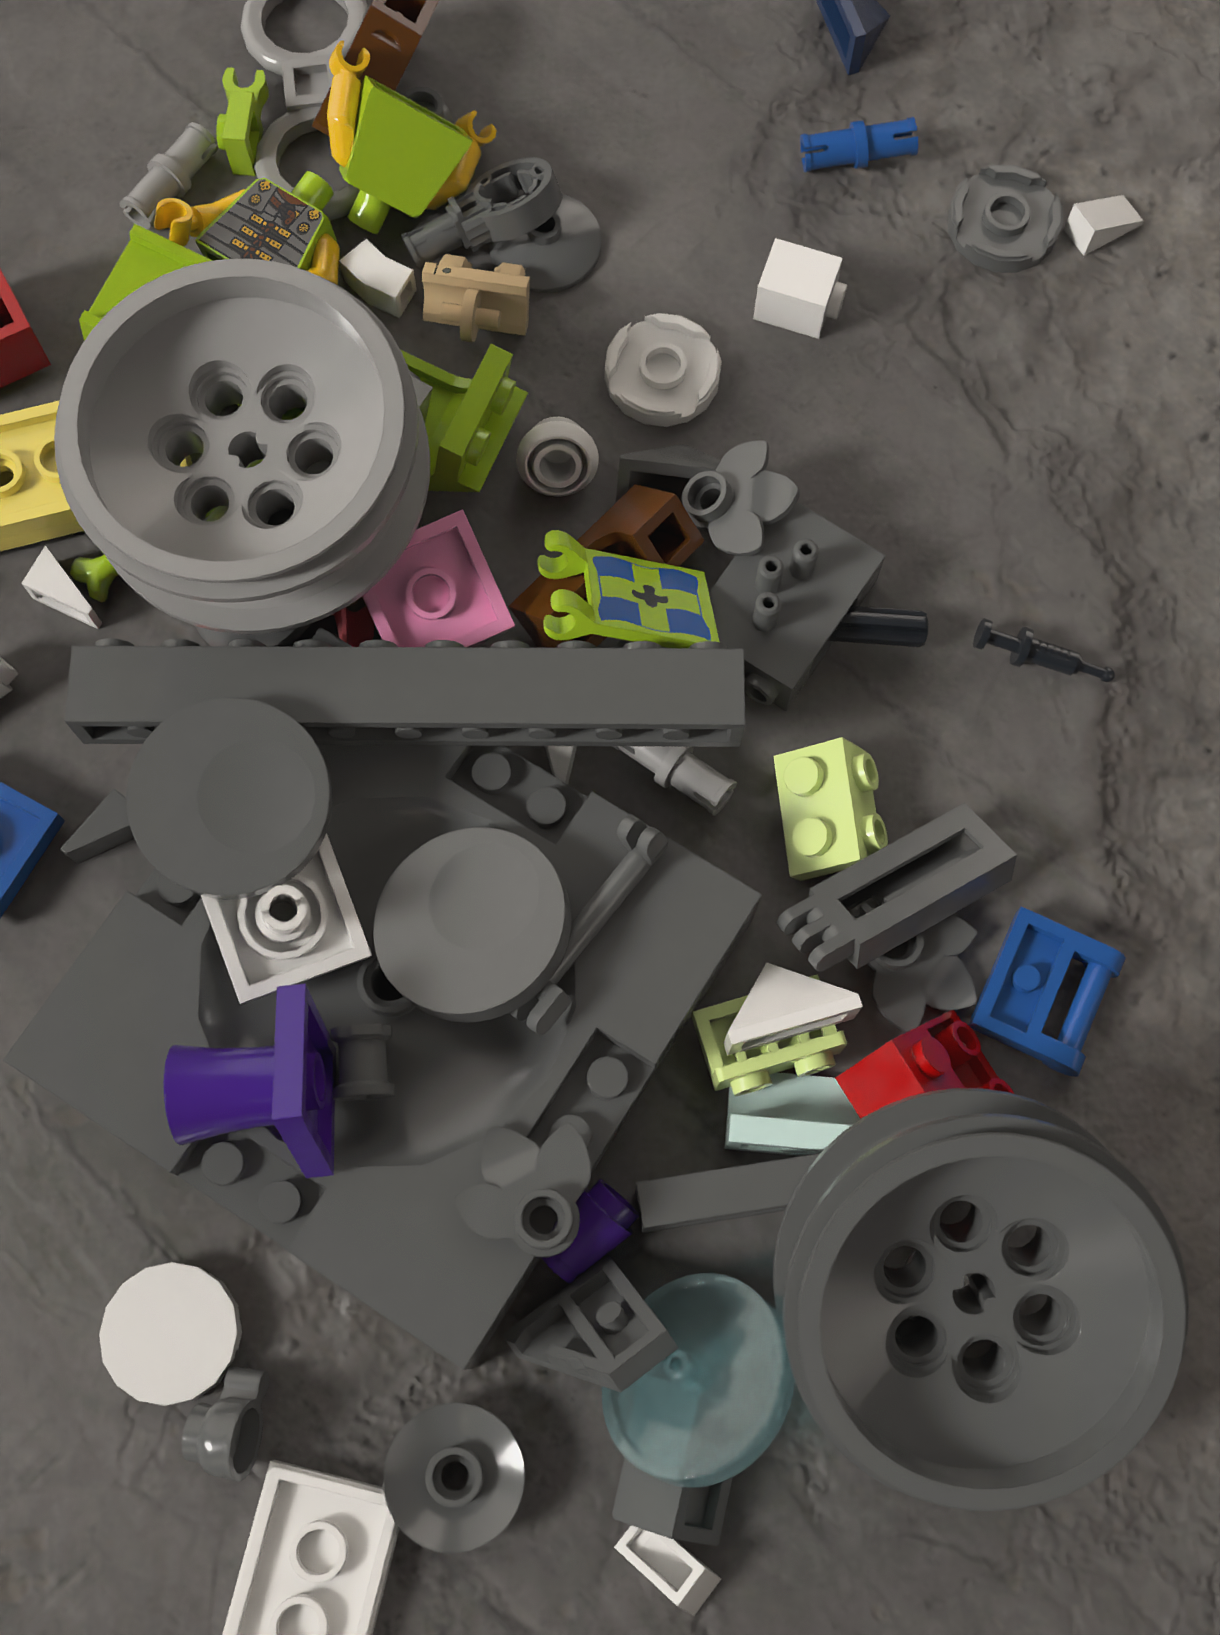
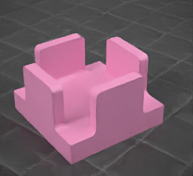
(439, 590)

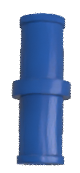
(859, 144)

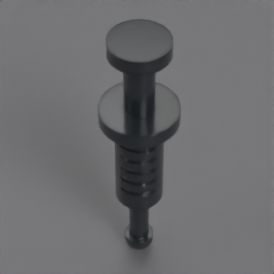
(1038, 652)

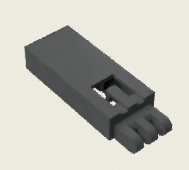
(912, 882)
(719, 1194)

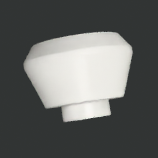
(557, 457)

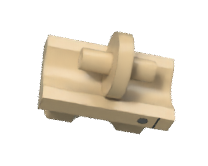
(476, 297)

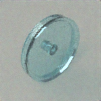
(713, 1398)

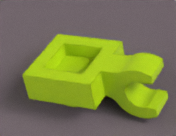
(241, 125)

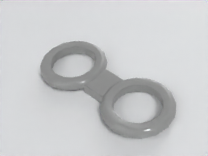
(305, 88)

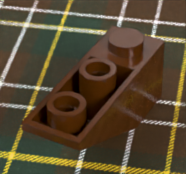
(390, 36)

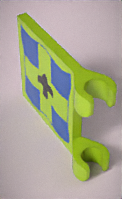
(626, 597)

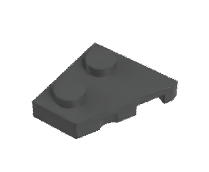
(594, 1330)

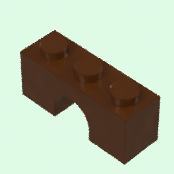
(640, 526)

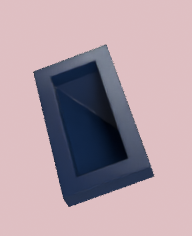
(853, 28)

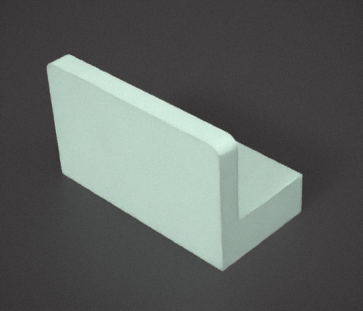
(789, 1116)

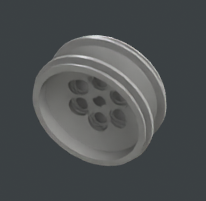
(152, 394)

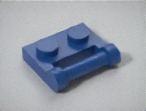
(1027, 982)

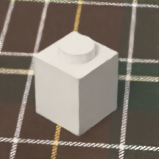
(799, 289)

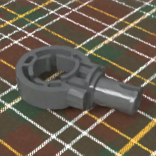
(483, 216)

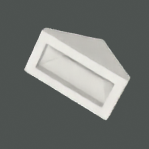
(787, 1006)

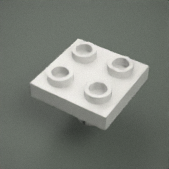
(290, 930)

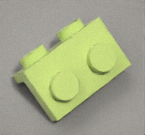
(828, 807)
(752, 1068)

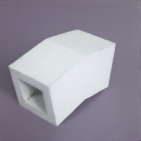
(378, 278)

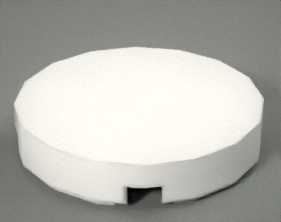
(662, 370)
(170, 1334)

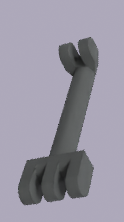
(644, 849)

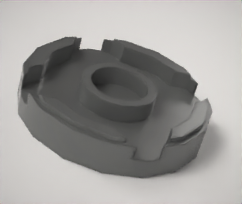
(1004, 218)

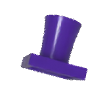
(262, 1086)

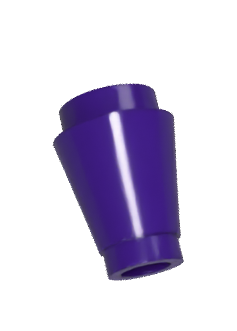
(603, 1226)

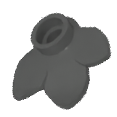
(745, 496)
(925, 975)
(524, 1179)

